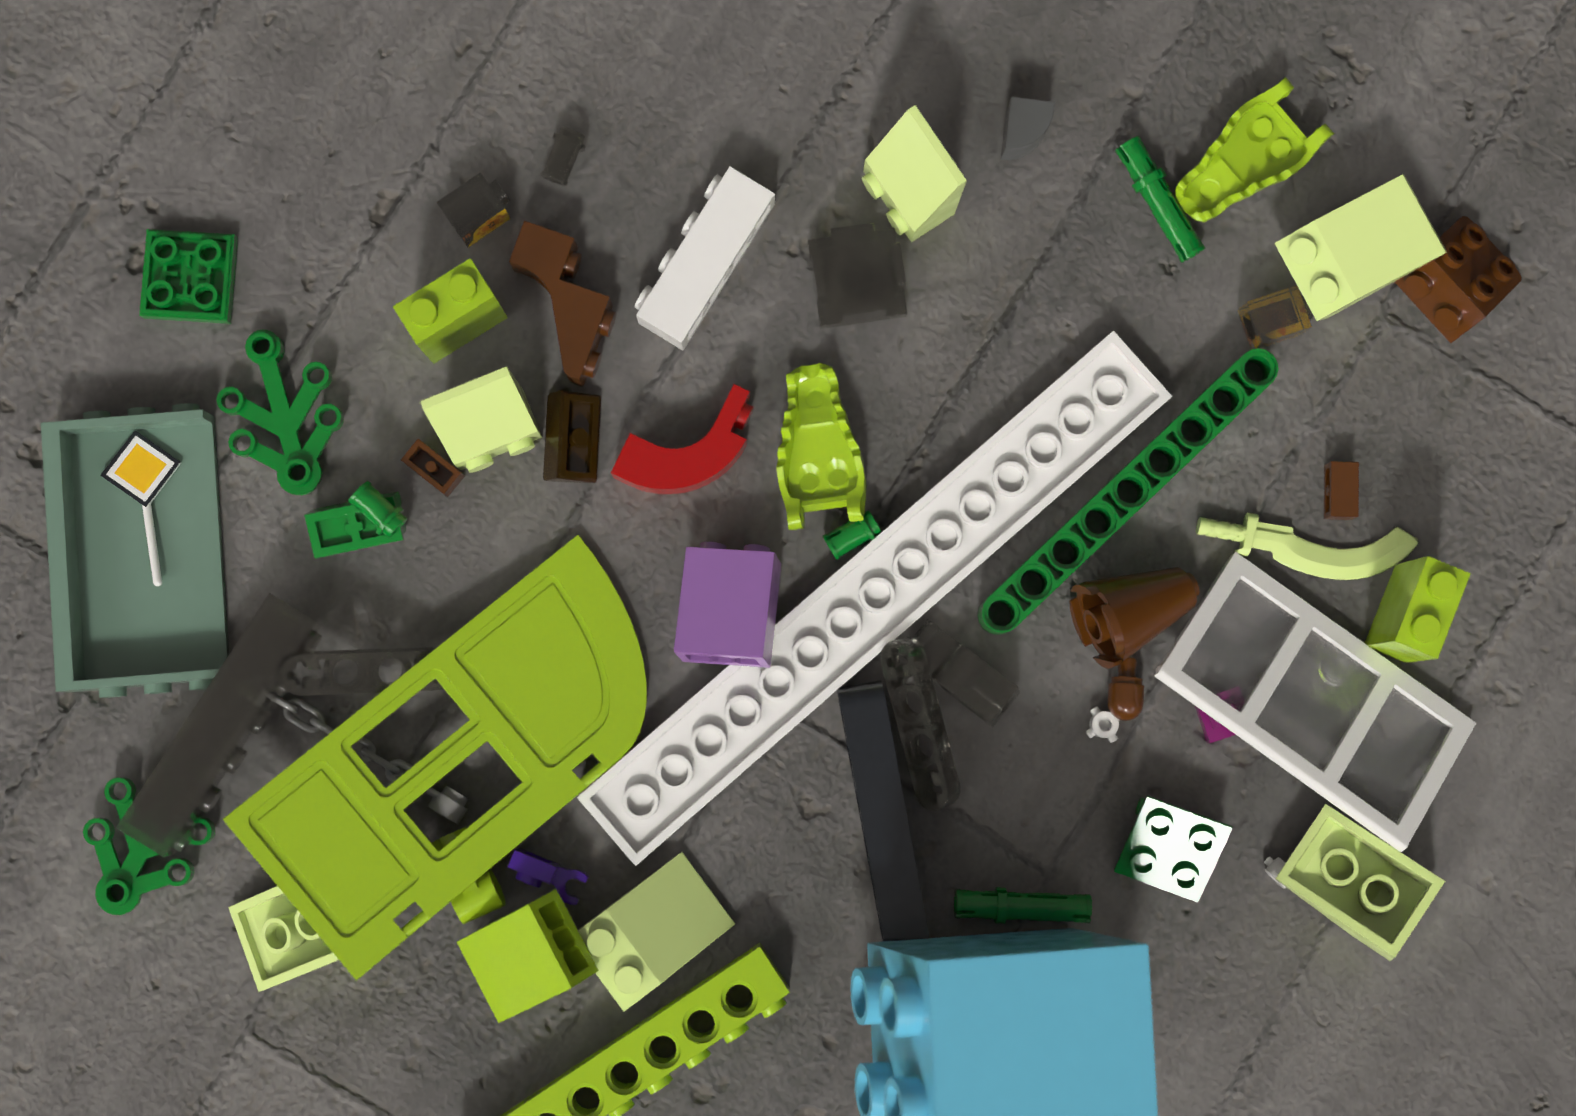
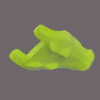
(1250, 154)
(818, 453)

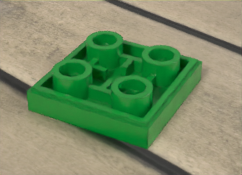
(188, 276)

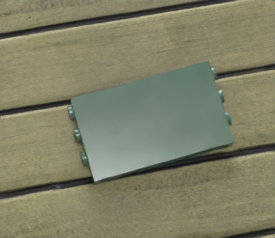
(105, 611)

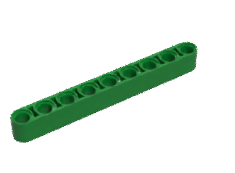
(1146, 480)

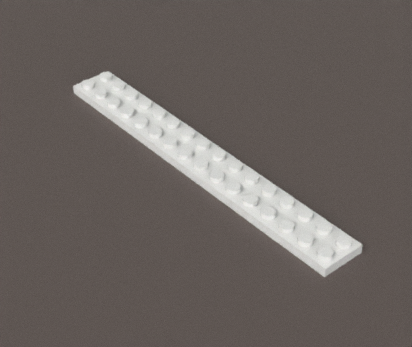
(875, 597)

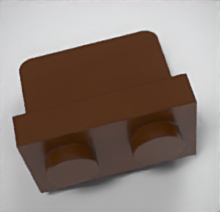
(1462, 283)

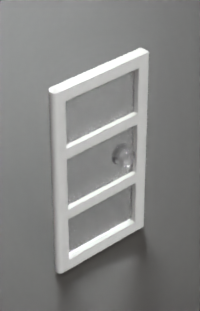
(1316, 701)

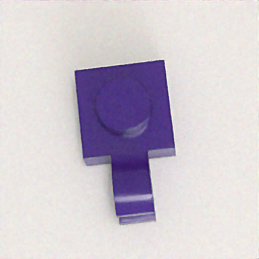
(536, 869)

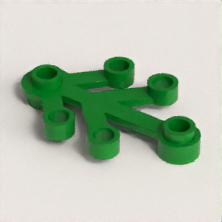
(284, 419)
(128, 873)

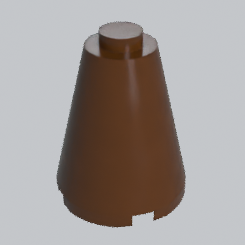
(1130, 610)

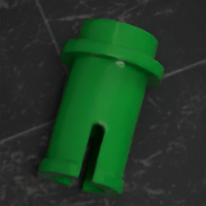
(378, 509)
(851, 535)

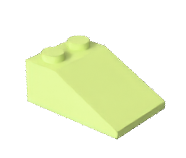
(914, 176)
(1360, 247)
(483, 420)
(1360, 882)
(654, 930)
(277, 939)

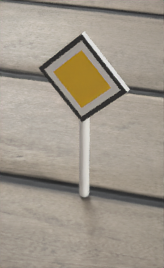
(141, 473)

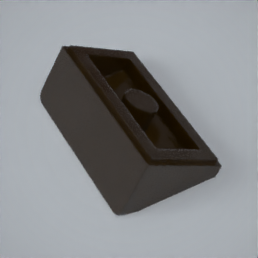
(572, 437)

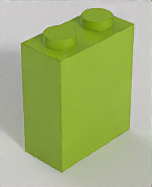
(450, 311)
(1417, 609)
(527, 956)

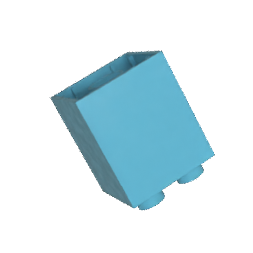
(1007, 1026)

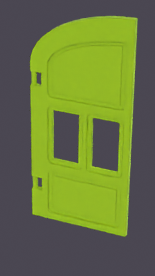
(541, 680)

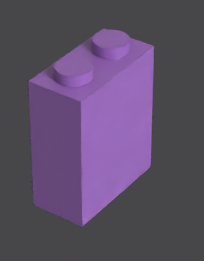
(728, 605)

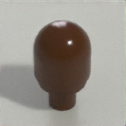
(1126, 692)

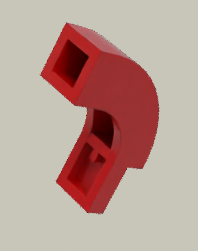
(691, 467)

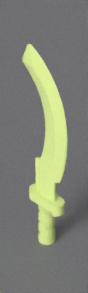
(1309, 556)

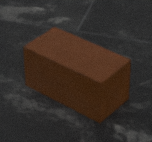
(432, 467)
(1341, 490)

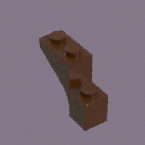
(578, 312)

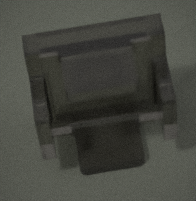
(857, 276)

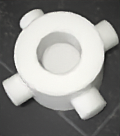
(1103, 725)
(1274, 868)

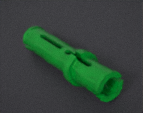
(1156, 192)
(1022, 906)

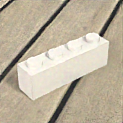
(705, 257)

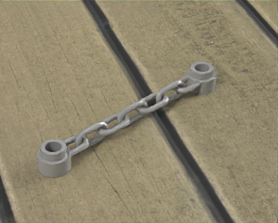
(447, 803)

